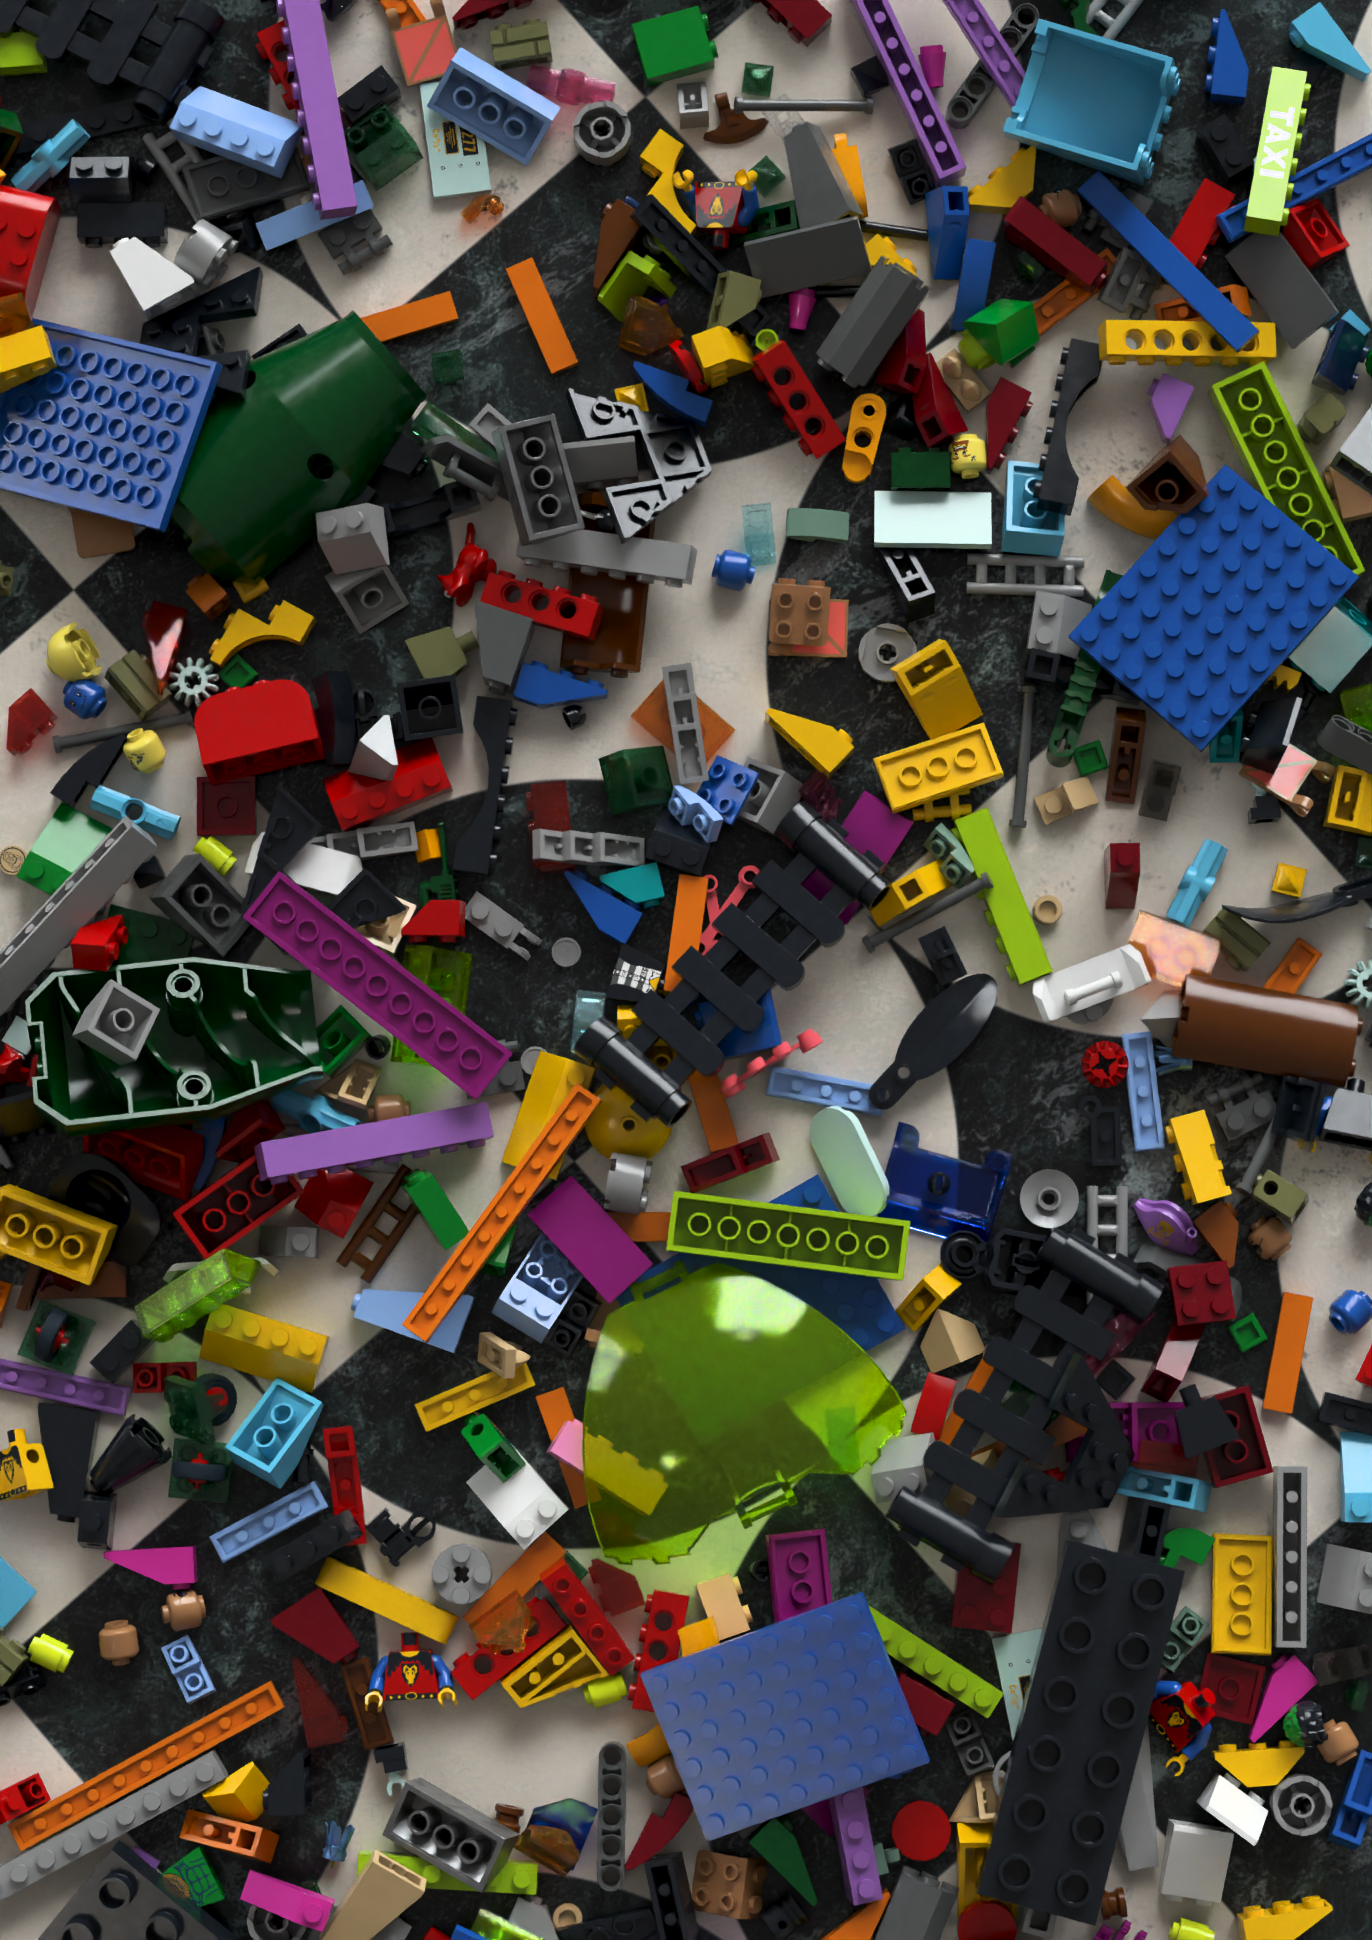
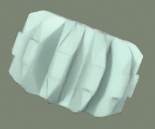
(189, 673)
(1357, 984)

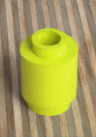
(215, 854)
(50, 1653)
(605, 1690)
(1190, 1930)

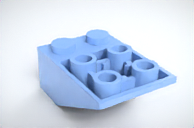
(538, 1290)

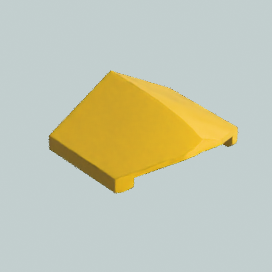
(239, 1795)

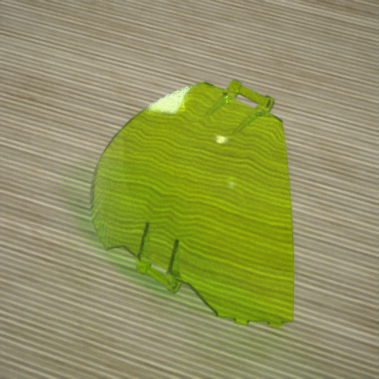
(716, 1402)

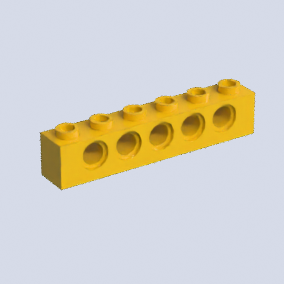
(1114, 349)

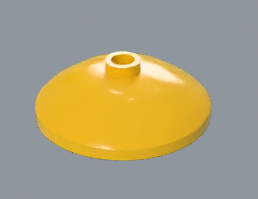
(609, 1135)

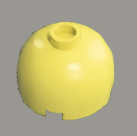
(72, 654)

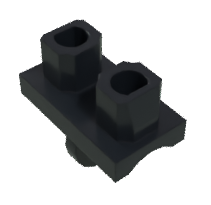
(942, 956)

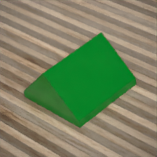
(1005, 329)
(340, 1040)

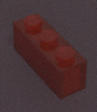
(550, 813)

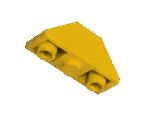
(1005, 185)
(911, 892)
(1259, 1763)

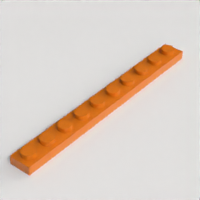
(501, 1213)
(146, 1765)

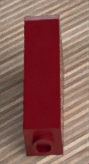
(1054, 246)

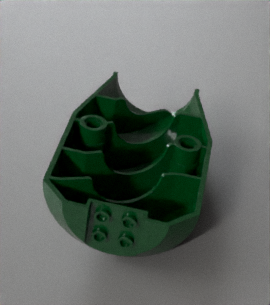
(264, 460)
(215, 1047)

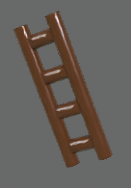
(367, 1228)

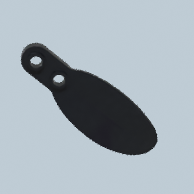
(1310, 907)
(938, 1035)

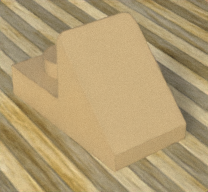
(1065, 800)

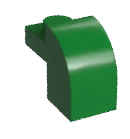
(1187, 1543)

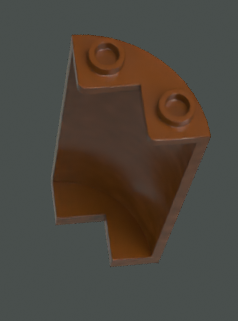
(622, 625)
(1266, 1030)

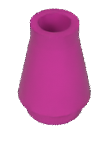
(933, 64)
(800, 307)

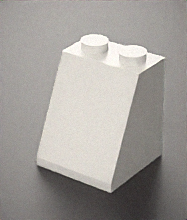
(152, 278)
(1195, 1862)

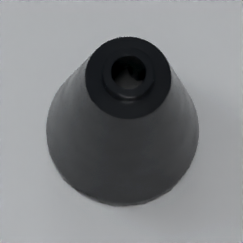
(129, 1456)

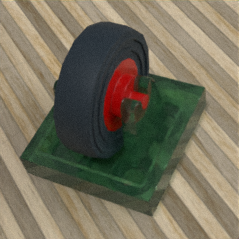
(56, 1338)
(199, 1405)
(200, 1471)

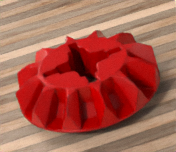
(1117, 1070)

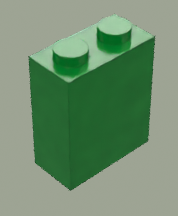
(674, 45)
(434, 1208)

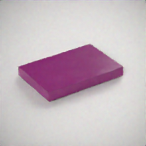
(798, 1572)

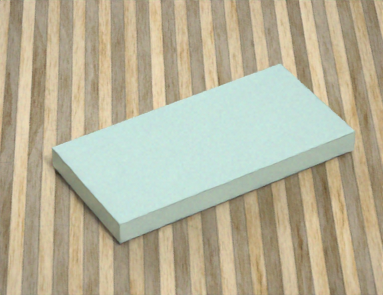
(932, 519)

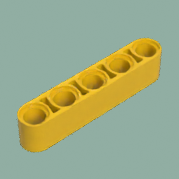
(386, 1600)

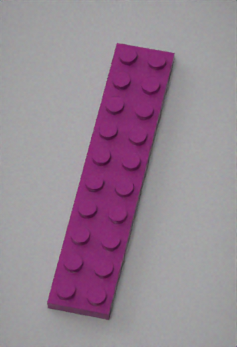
(377, 985)

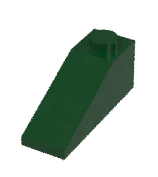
(768, 222)

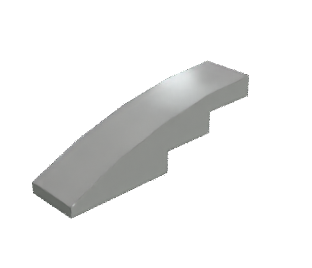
(685, 723)
(373, 841)
(588, 848)

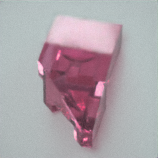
(821, 796)

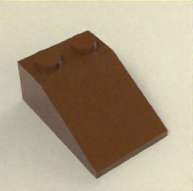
(616, 238)

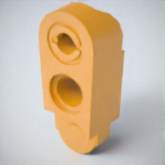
(850, 166)
(857, 460)

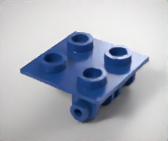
(727, 787)

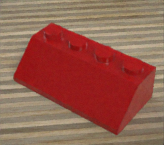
(365, 799)
(154, 1157)

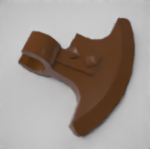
(733, 126)

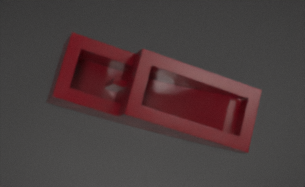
(730, 1163)
(660, 1830)

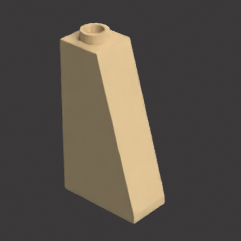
(374, 1899)

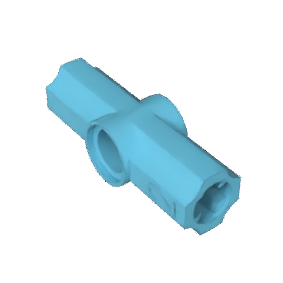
(51, 157)
(118, 805)
(1196, 882)
(312, 1113)

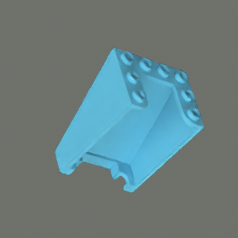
(1094, 101)

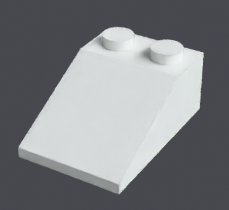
(521, 1503)
(1233, 1807)

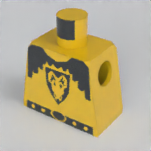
(23, 1468)

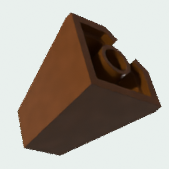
(1171, 479)

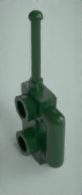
(443, 885)

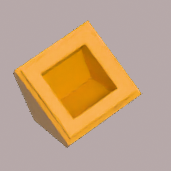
(428, 845)

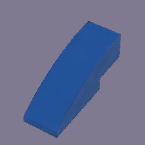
(973, 281)
(674, 394)
(212, 1136)
(1355, 1805)

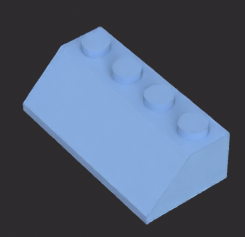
(493, 106)
(236, 131)

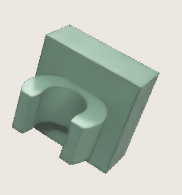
(885, 1856)

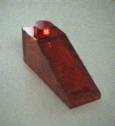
(163, 636)
(319, 1712)

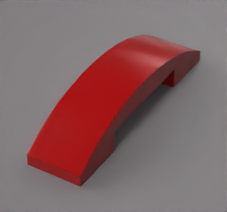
(345, 1475)

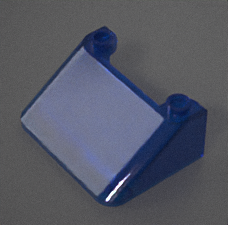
(967, 1205)

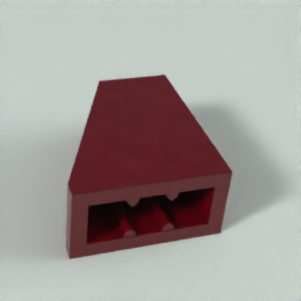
(1121, 875)
(1172, 1361)
(319, 1627)

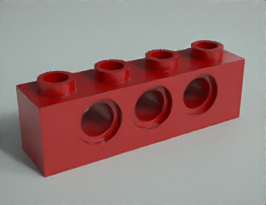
(269, 47)
(827, 433)
(582, 624)
(676, 1607)
(586, 1616)
(476, 1682)

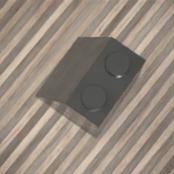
(502, 645)

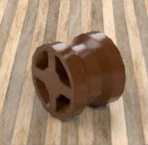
(509, 1816)
(1113, 1904)

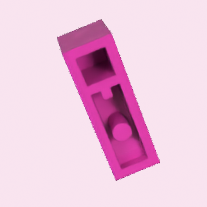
(164, 1565)
(1282, 1690)
(288, 1900)

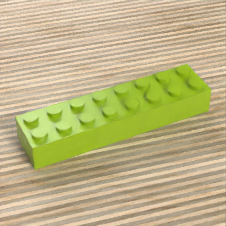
(1278, 458)
(788, 1236)

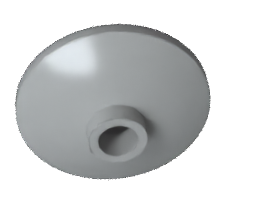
(1064, 1193)

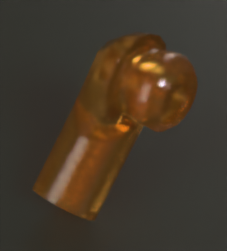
(482, 203)

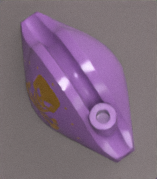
(1167, 1225)

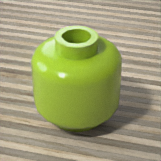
(974, 353)

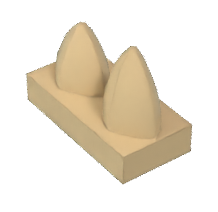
(962, 381)
(500, 1355)

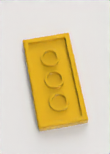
(938, 768)
(1241, 1594)

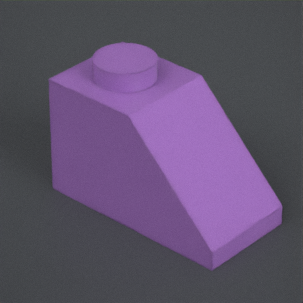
(1168, 403)

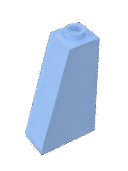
(391, 1309)

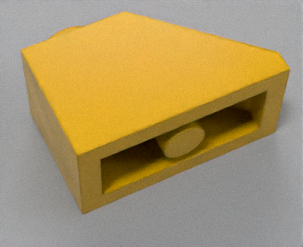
(927, 1297)

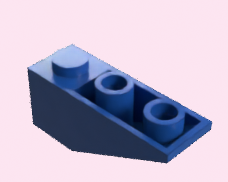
(1229, 69)
(947, 230)
(549, 689)
(610, 915)

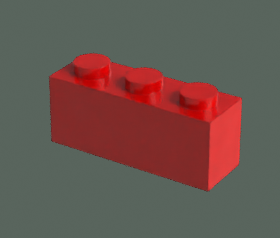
(1199, 224)

